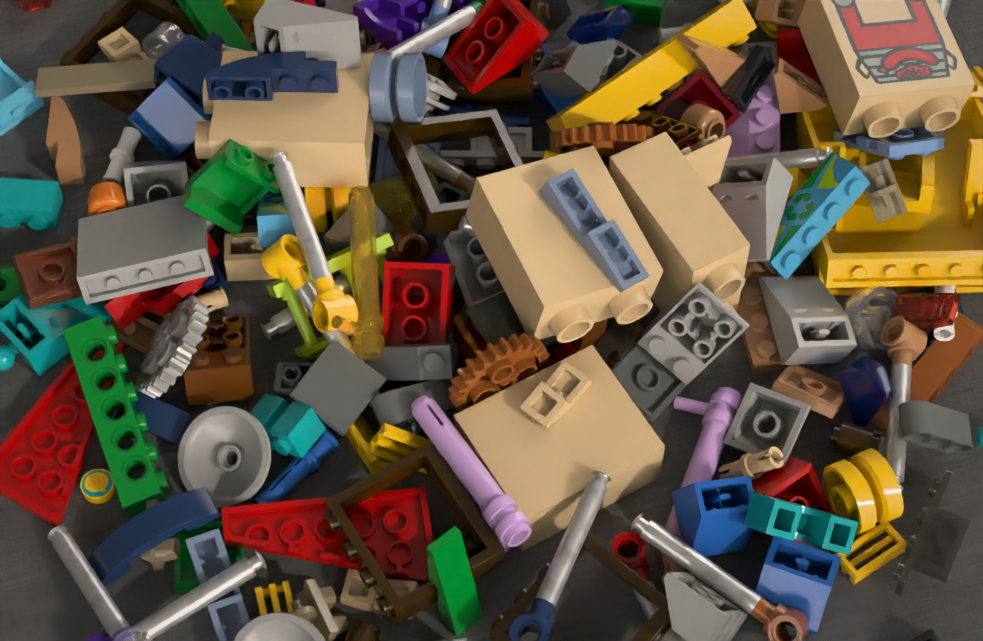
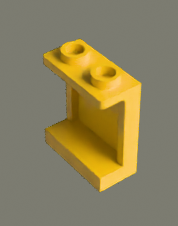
(915, 186)

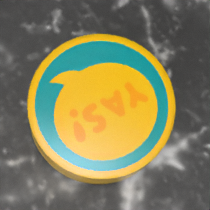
(97, 486)

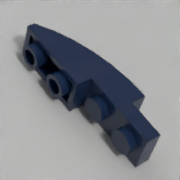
(262, 75)

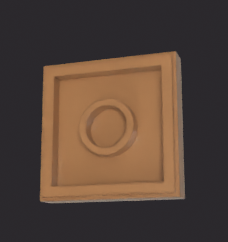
(810, 387)

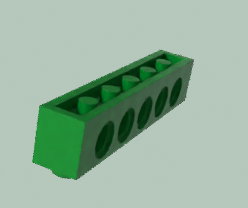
(84, 342)

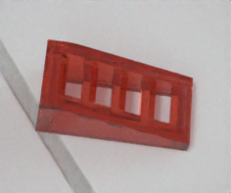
(924, 309)

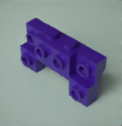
(397, 19)

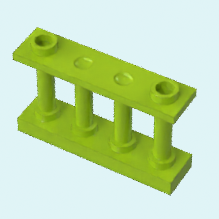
(338, 261)

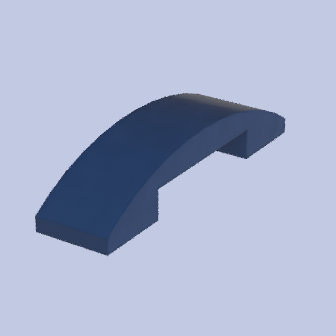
(149, 529)

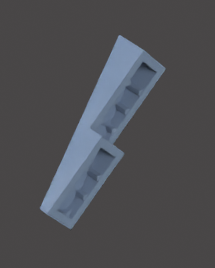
(598, 237)
(210, 559)

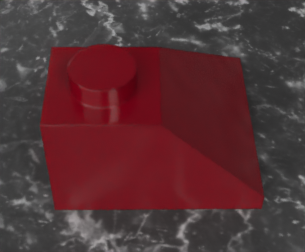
(698, 90)

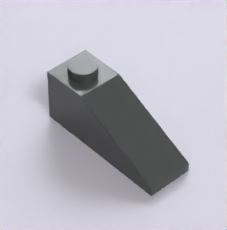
(417, 361)

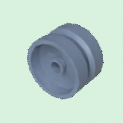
(398, 87)

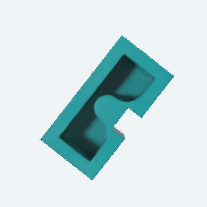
(30, 202)
(290, 427)

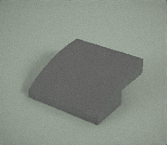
(338, 387)

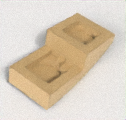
(121, 47)
(557, 395)
(358, 596)

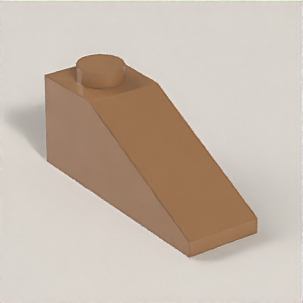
(714, 60)

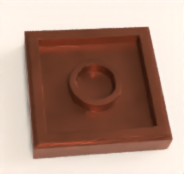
(48, 275)

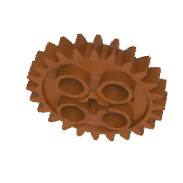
(605, 137)
(497, 369)

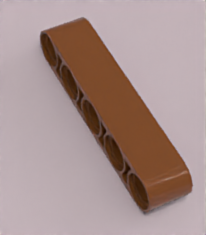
(938, 365)

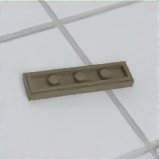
(95, 78)

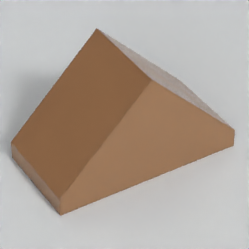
(796, 90)

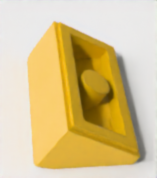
(359, 436)

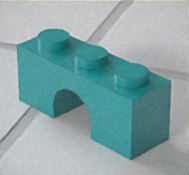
(800, 523)

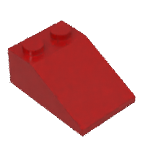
(494, 43)
(417, 302)

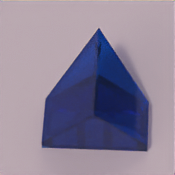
(600, 25)
(865, 388)

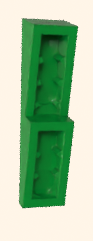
(453, 577)

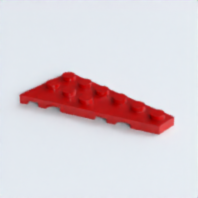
(390, 523)

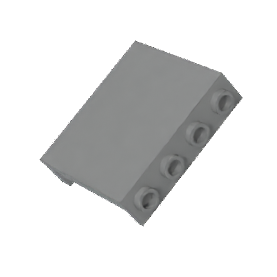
(141, 249)

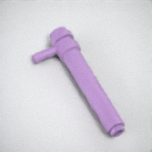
(708, 450)
(498, 509)

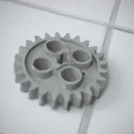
(172, 348)

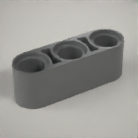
(395, 405)
(935, 427)

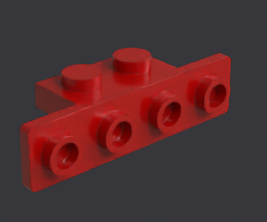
(158, 301)

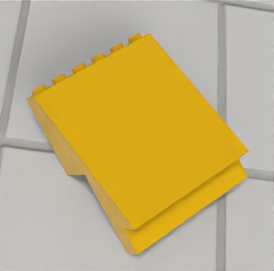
(914, 246)

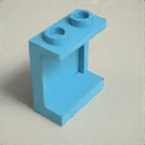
(16, 99)

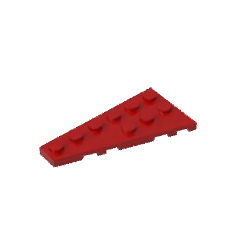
(49, 447)

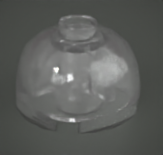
(868, 313)

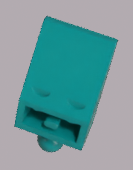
(42, 330)

